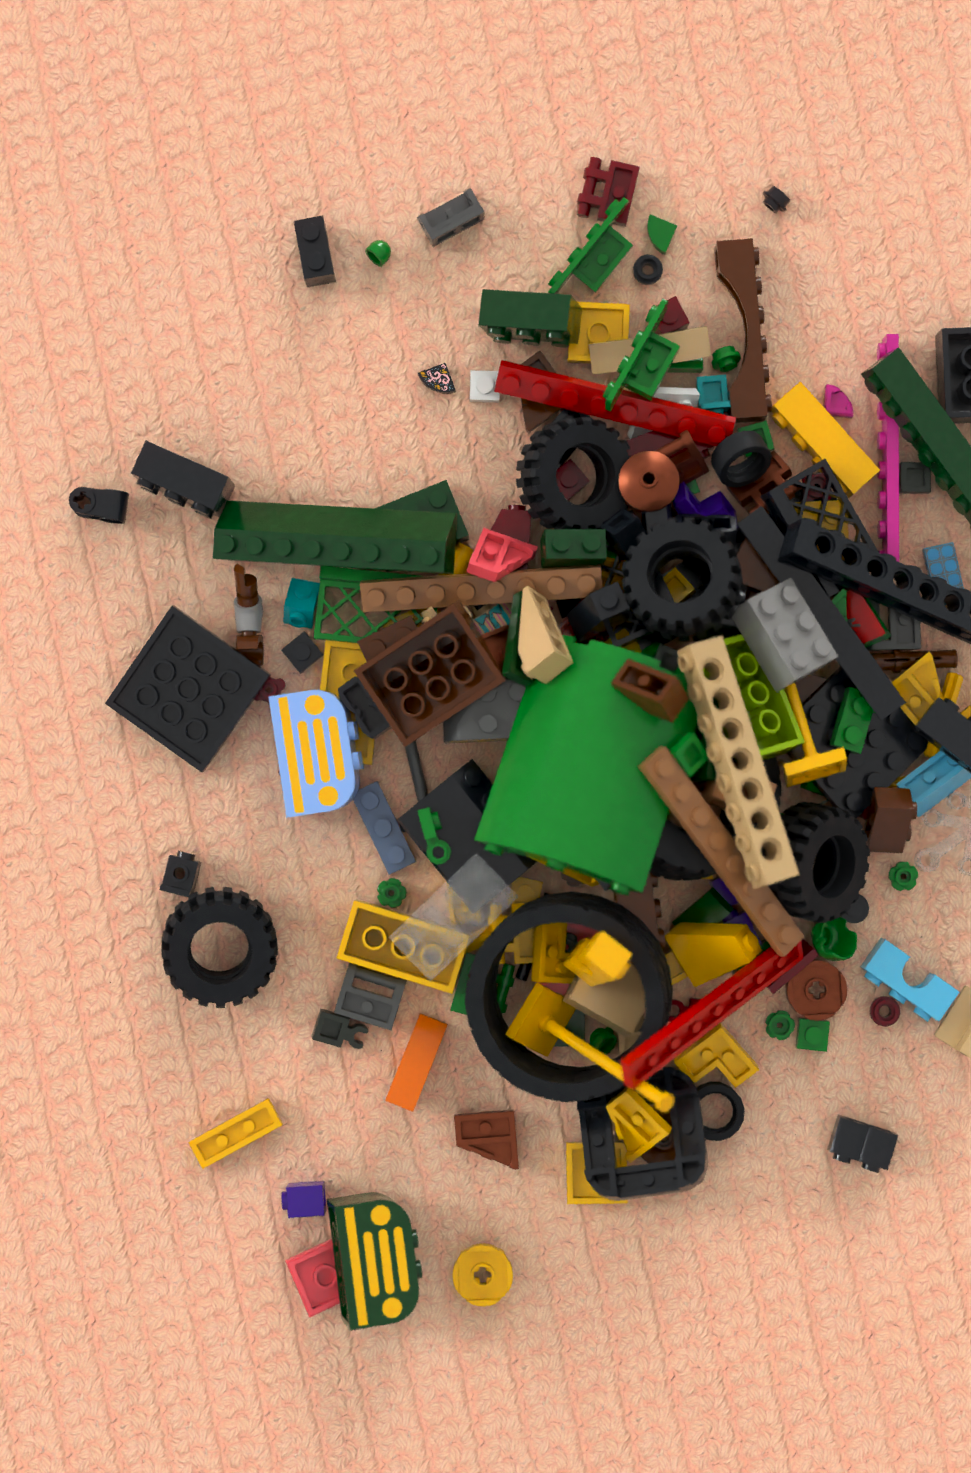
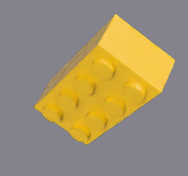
(368, 945)

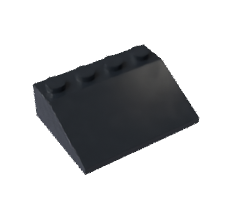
(460, 808)

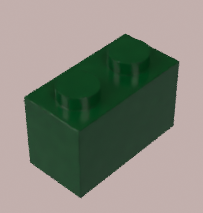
(573, 547)

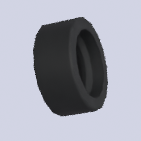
(734, 447)
(737, 1105)

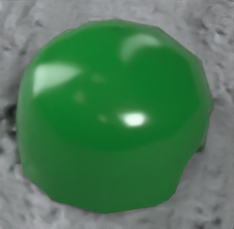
(834, 940)

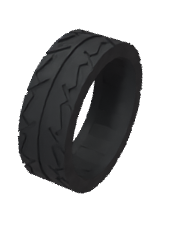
(484, 1016)

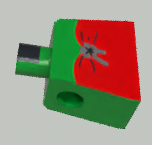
(865, 620)

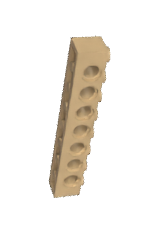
(744, 748)

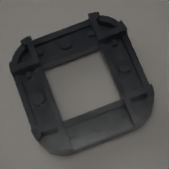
(651, 1178)

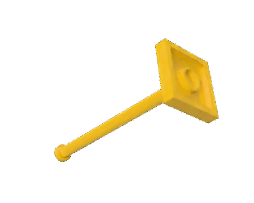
(814, 764)
(544, 1021)

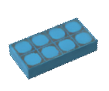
(943, 563)

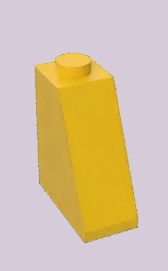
(712, 948)

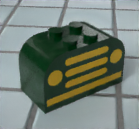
(373, 1259)

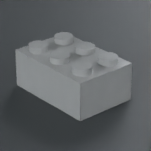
(783, 634)

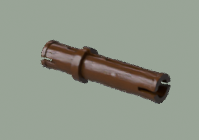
(944, 658)

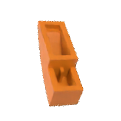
(416, 1062)

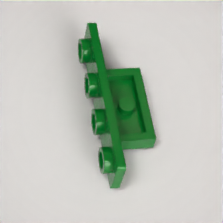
(599, 255)
(647, 363)

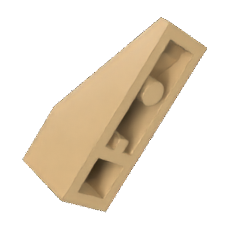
(540, 639)

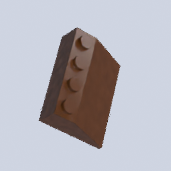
(431, 673)

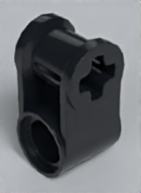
(105, 504)

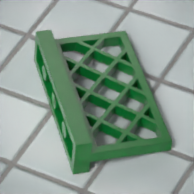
(350, 579)

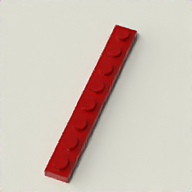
(629, 409)
(706, 1014)

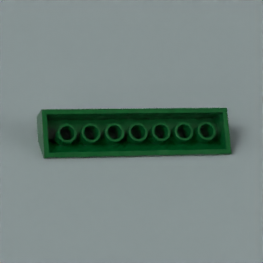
(336, 536)

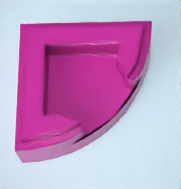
(837, 402)

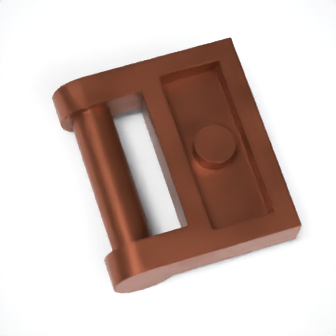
(688, 463)

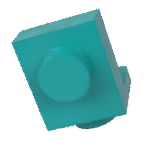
(713, 393)
(301, 603)

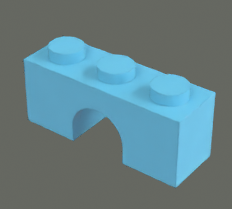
(886, 966)

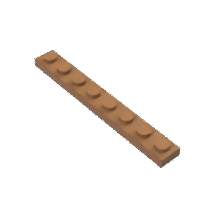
(471, 590)
(720, 850)

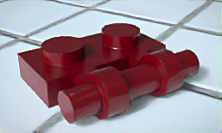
(619, 183)

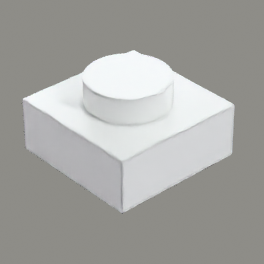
(483, 386)

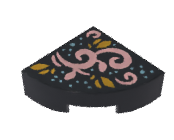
(438, 379)

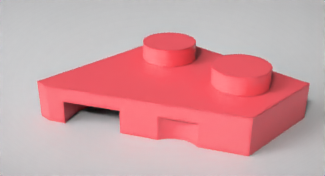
(498, 555)

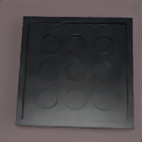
(188, 688)
(886, 753)

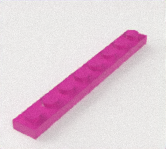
(889, 468)

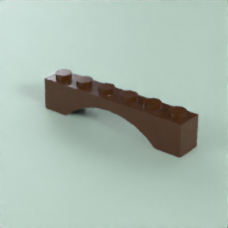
(736, 271)

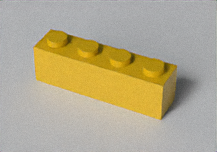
(823, 438)

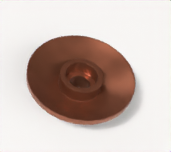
(648, 496)

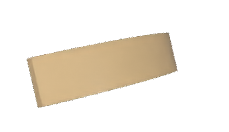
(608, 355)

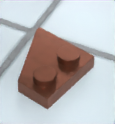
(489, 1135)

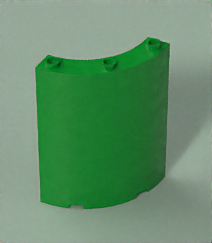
(573, 774)

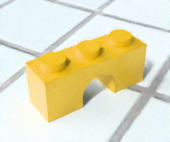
(598, 959)

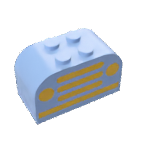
(315, 751)

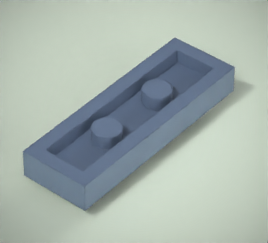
(383, 828)

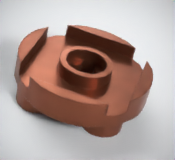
(828, 1002)

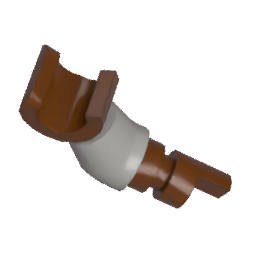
(248, 616)

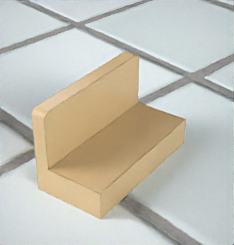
(956, 1025)

